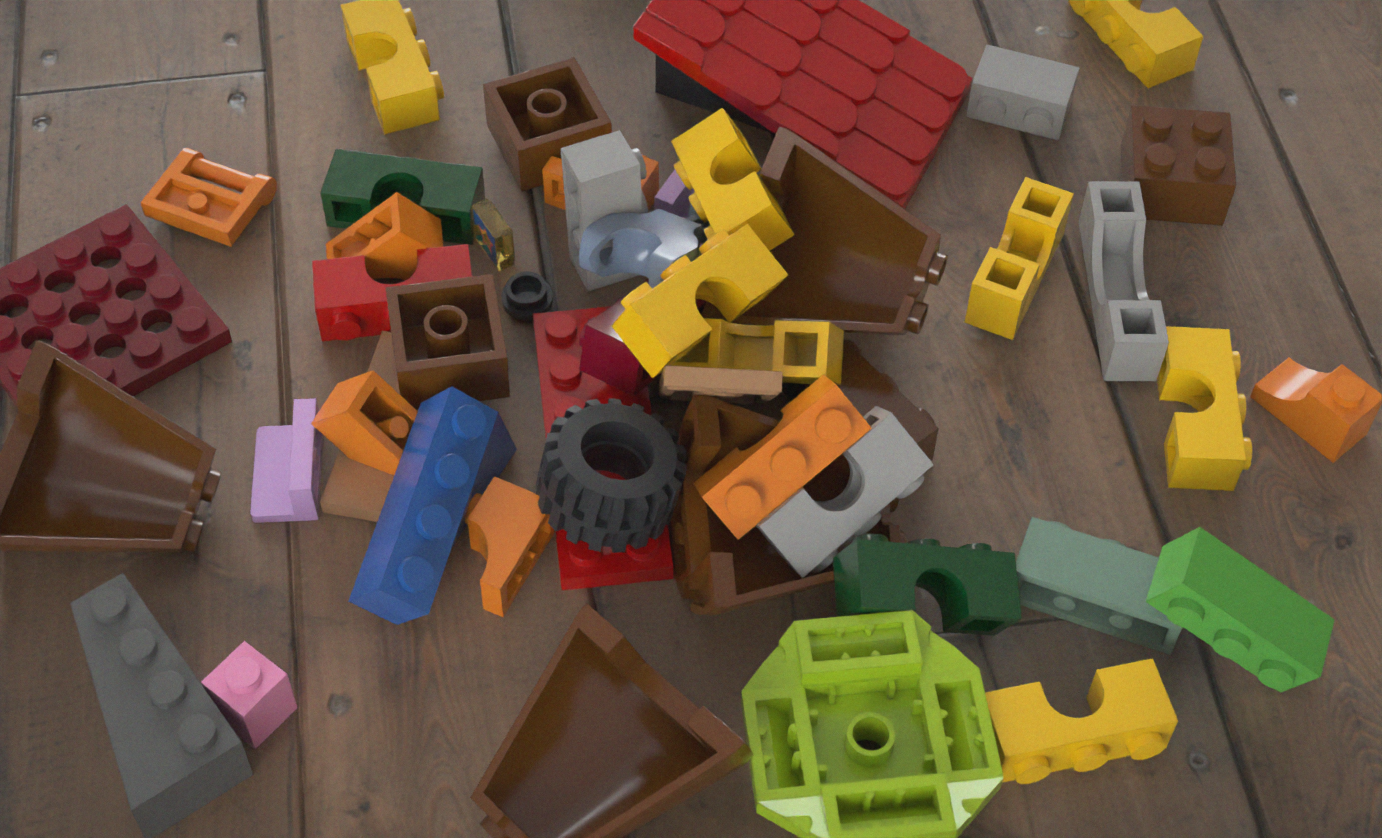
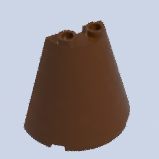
(852, 249)
(97, 467)
(706, 556)
(601, 745)

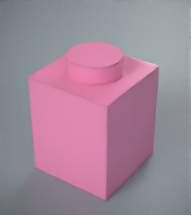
(251, 694)

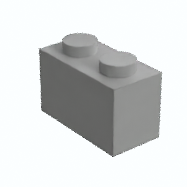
(1022, 92)

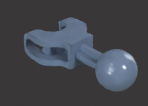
(641, 243)

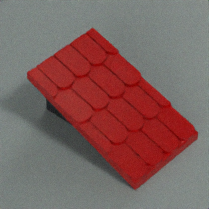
(816, 68)

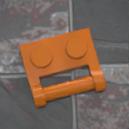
(204, 207)

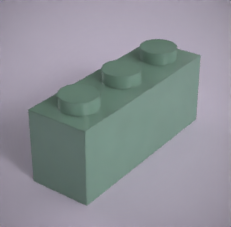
(1092, 584)

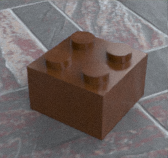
(540, 114)
(1180, 162)
(448, 338)

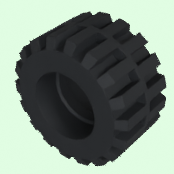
(605, 508)

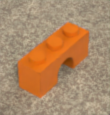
(807, 439)

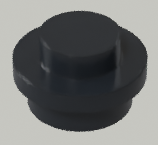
(525, 295)

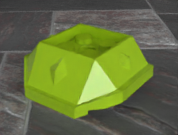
(880, 683)

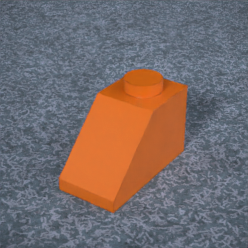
(367, 421)

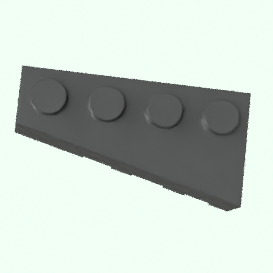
(159, 718)

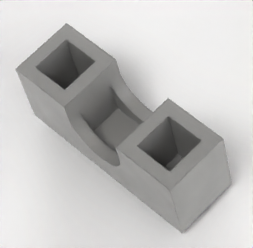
(881, 466)

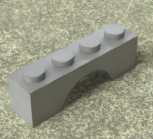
(1126, 322)

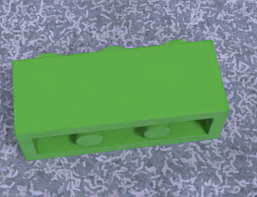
(1240, 610)

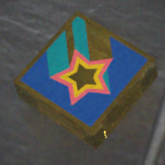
(493, 234)

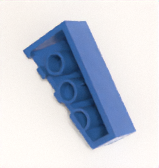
(445, 462)

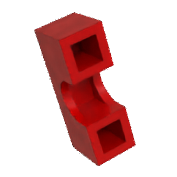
(356, 305)

